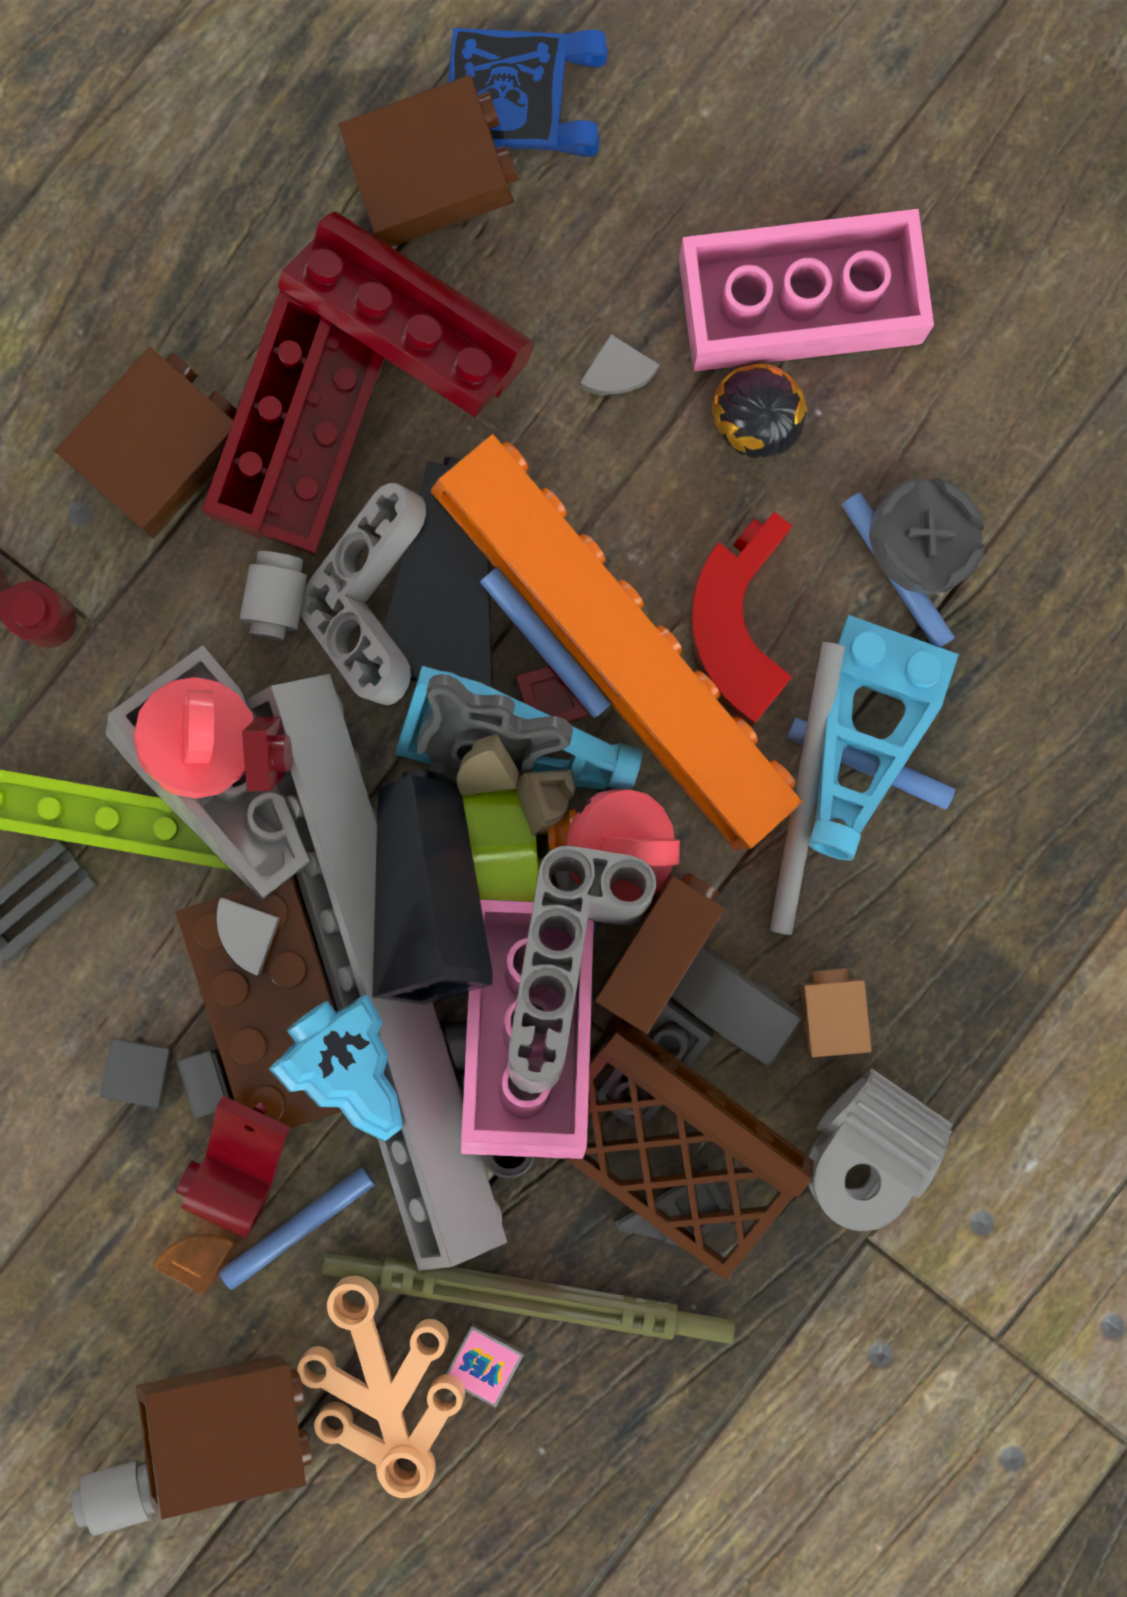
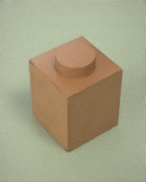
(834, 1014)

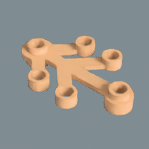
(382, 1396)

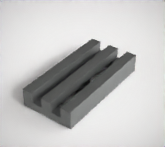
(72, 867)

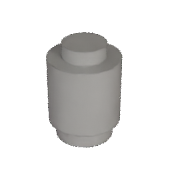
(273, 595)
(112, 1498)

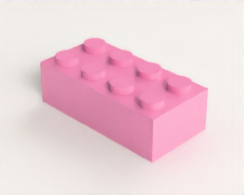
(805, 290)
(495, 1111)

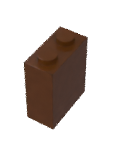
(429, 161)
(151, 440)
(660, 951)
(222, 1435)

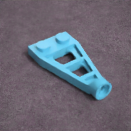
(894, 667)
(592, 762)

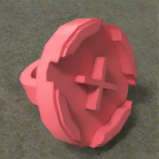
(192, 737)
(627, 825)

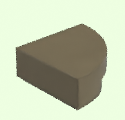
(487, 768)
(545, 797)

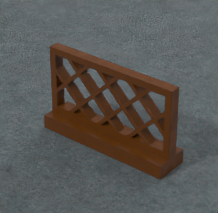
(717, 1120)

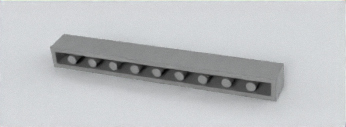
(437, 1188)

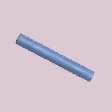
(917, 603)
(545, 642)
(907, 779)
(297, 1227)

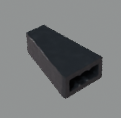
(438, 604)
(426, 895)

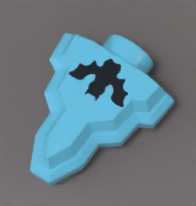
(343, 1065)

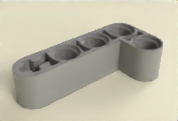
(561, 968)

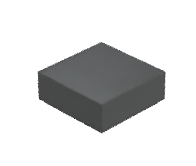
(136, 1072)

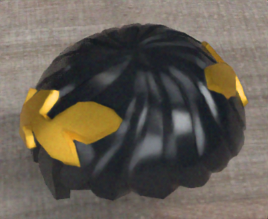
(759, 410)

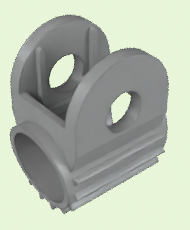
(889, 1132)

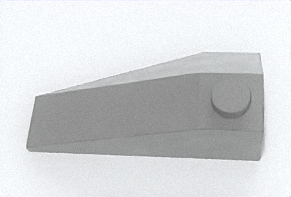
(242, 827)

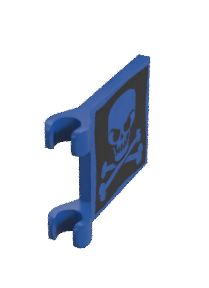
(527, 83)

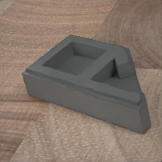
(676, 1202)

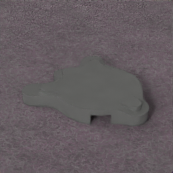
(462, 718)

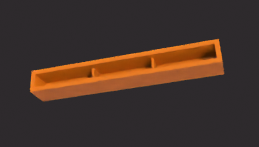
(617, 643)

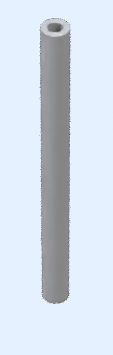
(807, 789)

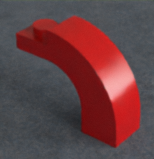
(717, 628)

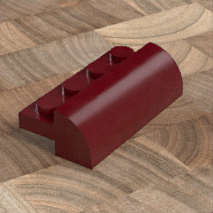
(406, 314)
(293, 428)

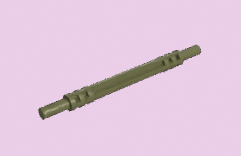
(531, 1298)

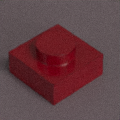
(550, 695)
(265, 753)

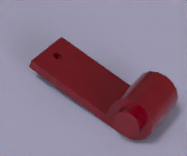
(36, 613)
(237, 1167)

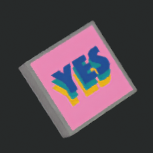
(485, 1364)

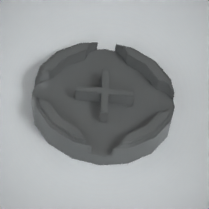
(927, 535)

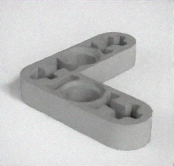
(344, 590)

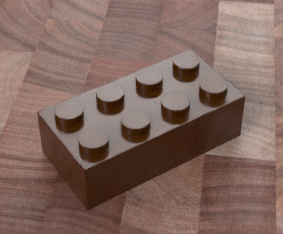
(253, 1010)

